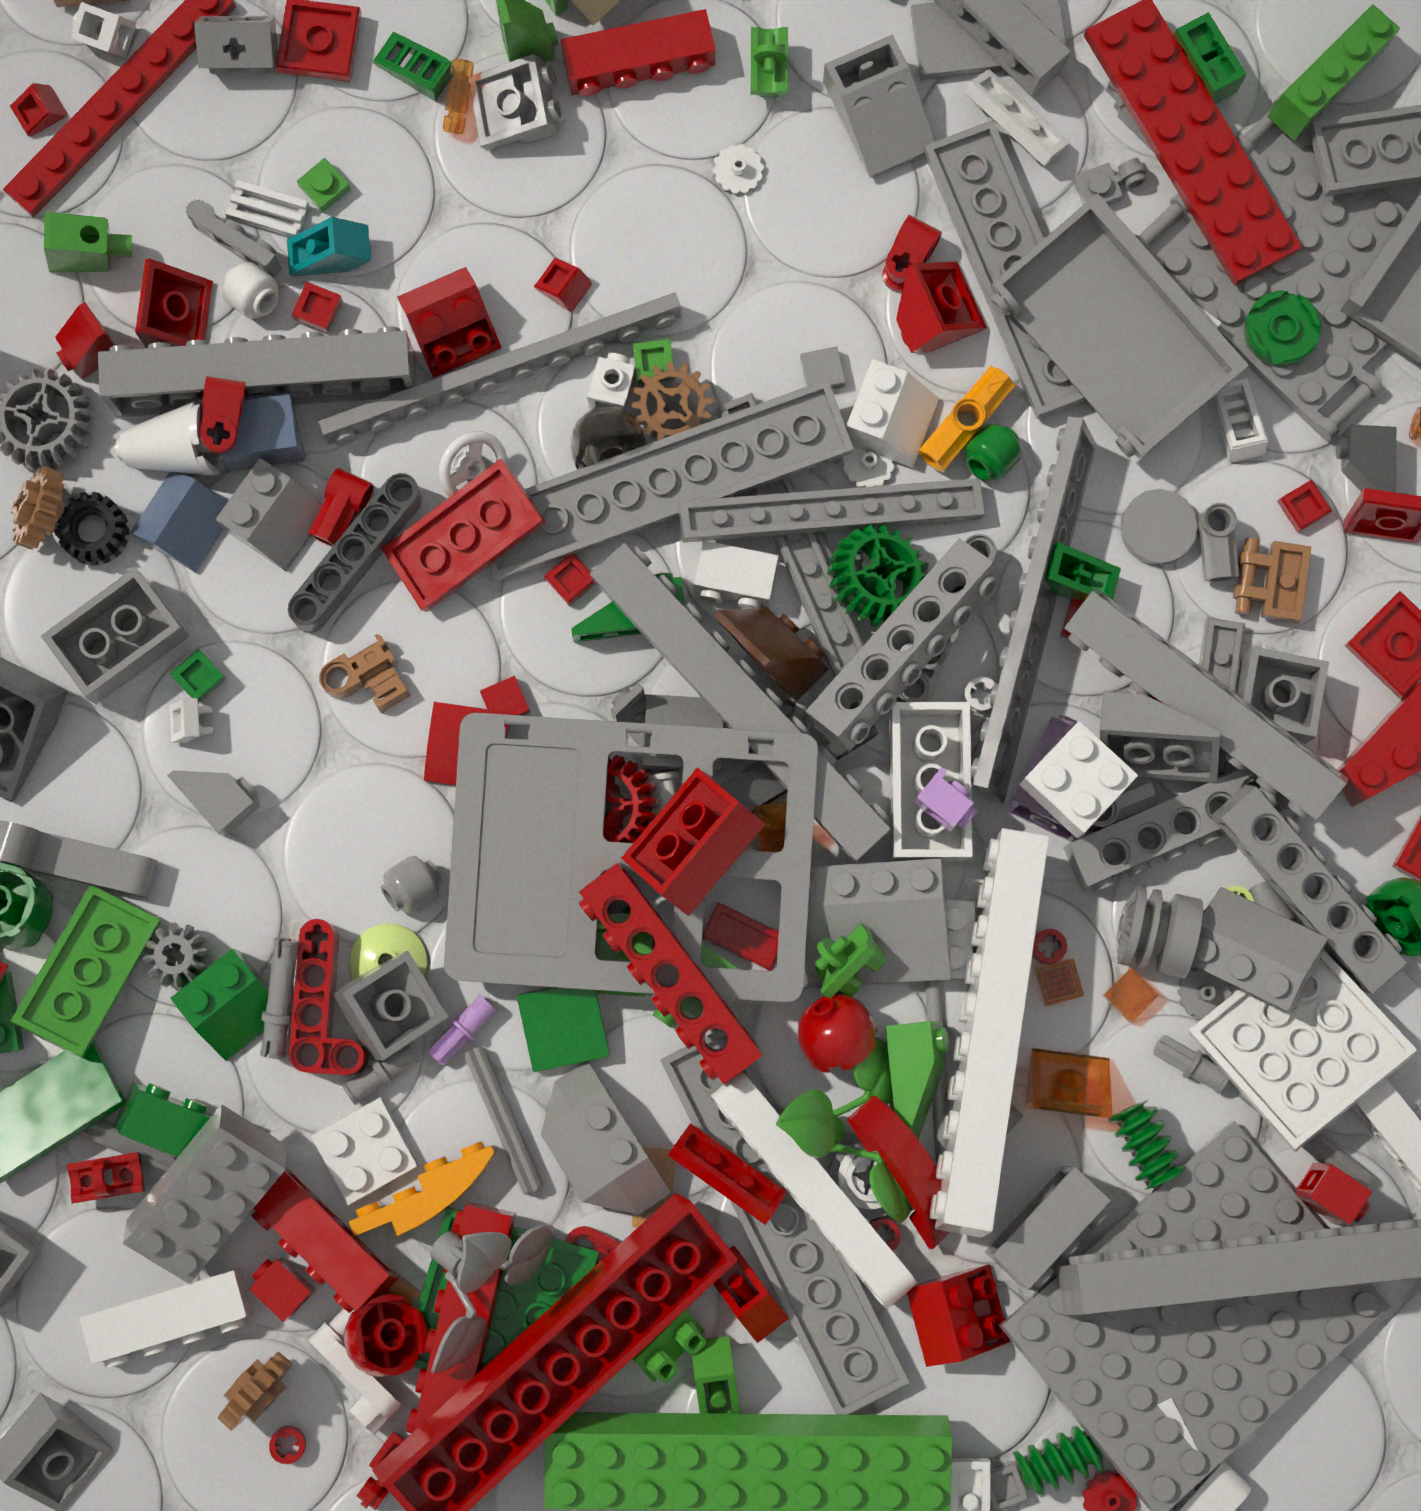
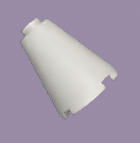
(170, 443)

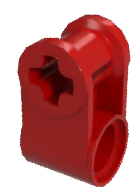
(912, 245)
(221, 406)

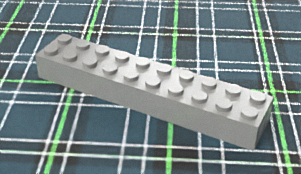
(1241, 1268)

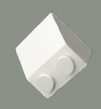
(891, 414)

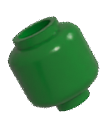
(993, 452)

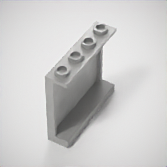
(1390, 290)

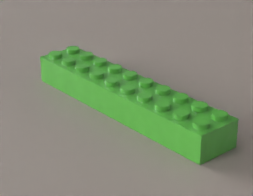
(749, 1462)

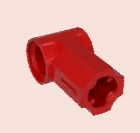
(344, 498)

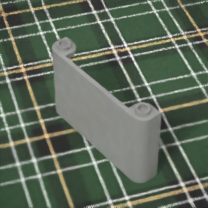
(1118, 327)

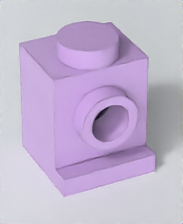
(946, 801)

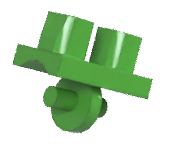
(769, 62)
(844, 958)
(661, 1353)

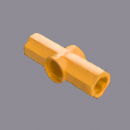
(953, 436)

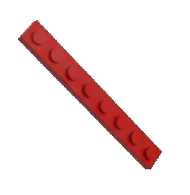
(111, 106)

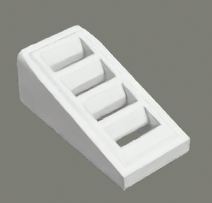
(1246, 442)

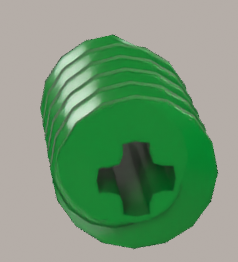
(1147, 1144)
(1059, 1461)

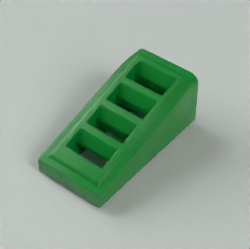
(431, 88)

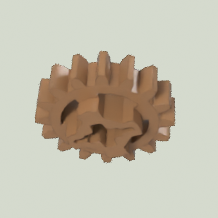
(684, 389)
(38, 507)
(254, 1391)

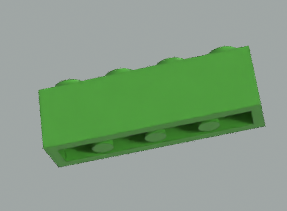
(1333, 72)

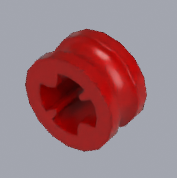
(1057, 954)
(892, 1244)
(290, 1457)

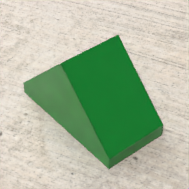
(1078, 574)

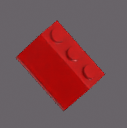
(692, 841)

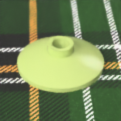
(383, 940)

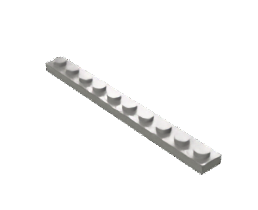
(488, 374)

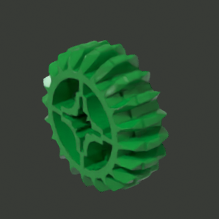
(883, 556)

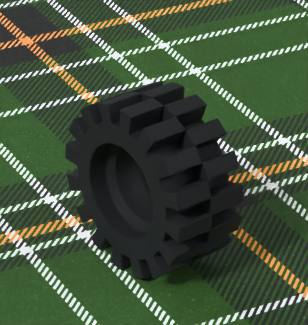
(105, 546)

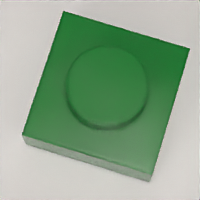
(197, 675)

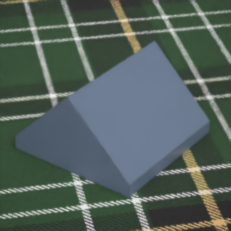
(266, 432)
(181, 520)

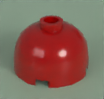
(836, 1033)
(385, 1336)

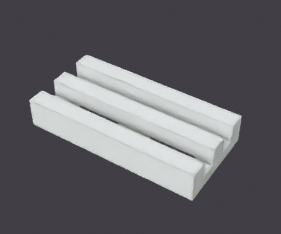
(270, 195)

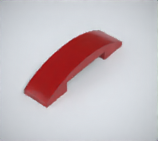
(906, 1159)

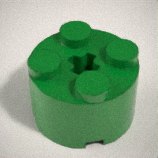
(24, 907)

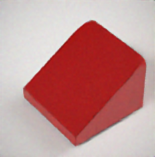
(38, 108)
(563, 284)

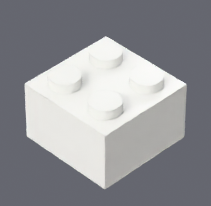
(1078, 779)

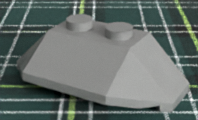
(599, 1146)

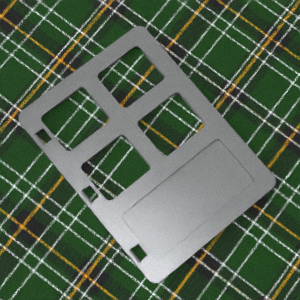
(535, 837)

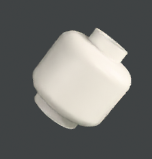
(250, 290)

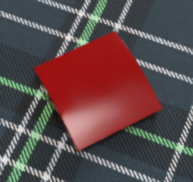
(444, 741)

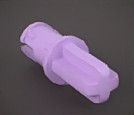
(461, 1030)

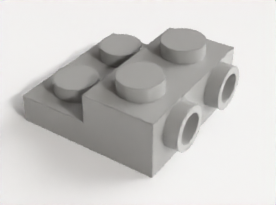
(515, 102)

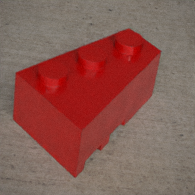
(1387, 753)

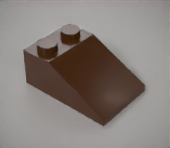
(776, 648)

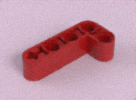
(306, 996)

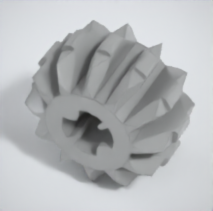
(189, 948)

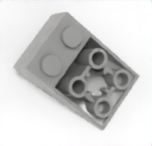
(879, 105)

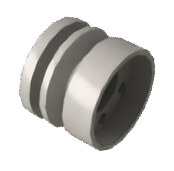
(1159, 931)

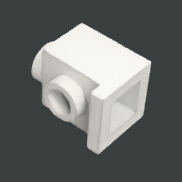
(102, 30)
(615, 394)

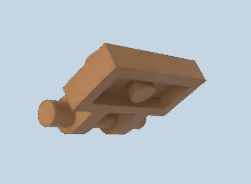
(1284, 584)

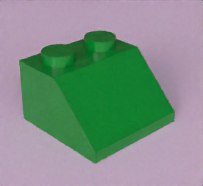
(225, 1004)

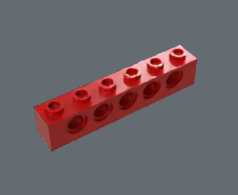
(717, 1063)

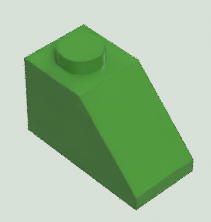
(715, 1377)

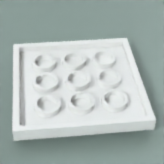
(1307, 1061)

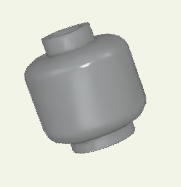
(411, 884)

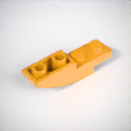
(441, 1187)

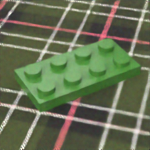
(86, 971)

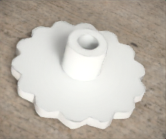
(738, 169)
(867, 468)

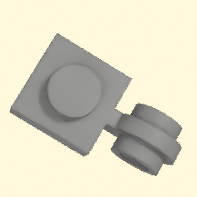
(1106, 184)

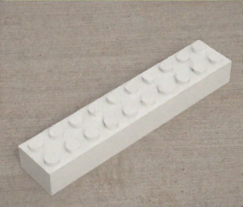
(991, 1034)

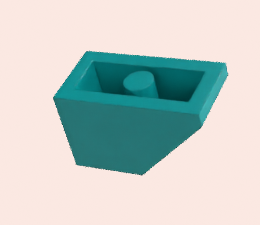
(329, 248)

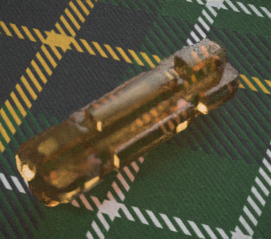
(458, 96)

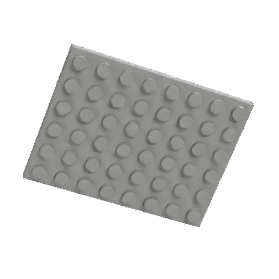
(1217, 1359)

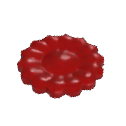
(1109, 1493)

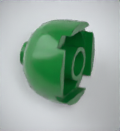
(1398, 912)

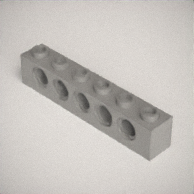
(907, 624)
(1238, 819)
(1087, 852)

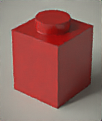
(281, 1288)

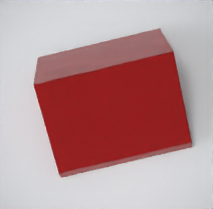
(172, 305)

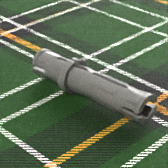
(279, 998)

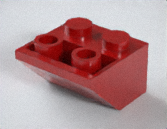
(449, 322)
(957, 1316)

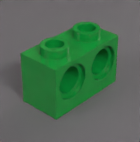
(1211, 57)

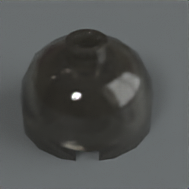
(604, 434)

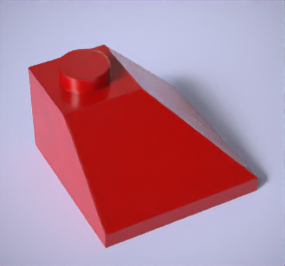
(936, 307)

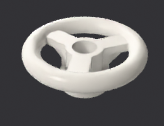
(460, 456)

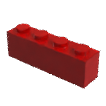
(638, 53)
(323, 1242)

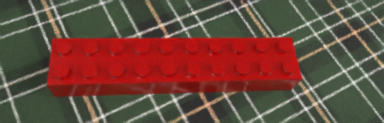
(558, 1362)

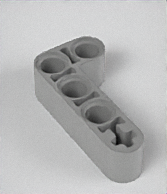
(76, 860)

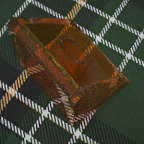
(1069, 1084)

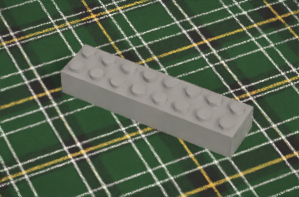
(311, 367)

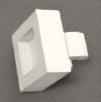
(185, 720)

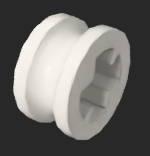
(987, 685)

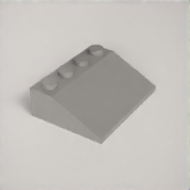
(900, 905)

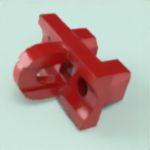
(89, 1183)

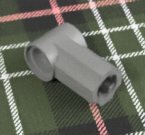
(1218, 547)
(1133, 800)

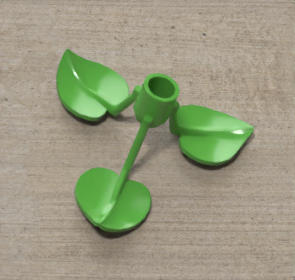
(818, 1129)

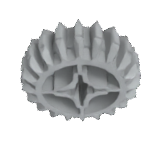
(44, 390)

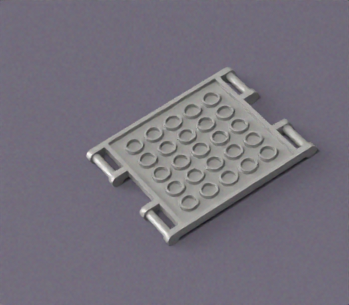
(1338, 247)

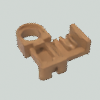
(373, 668)

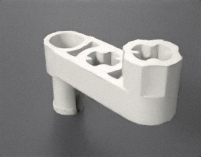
(377, 1402)

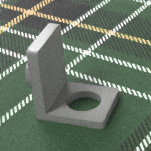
(627, 706)

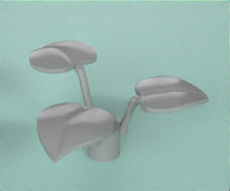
(468, 1268)

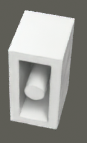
(735, 575)

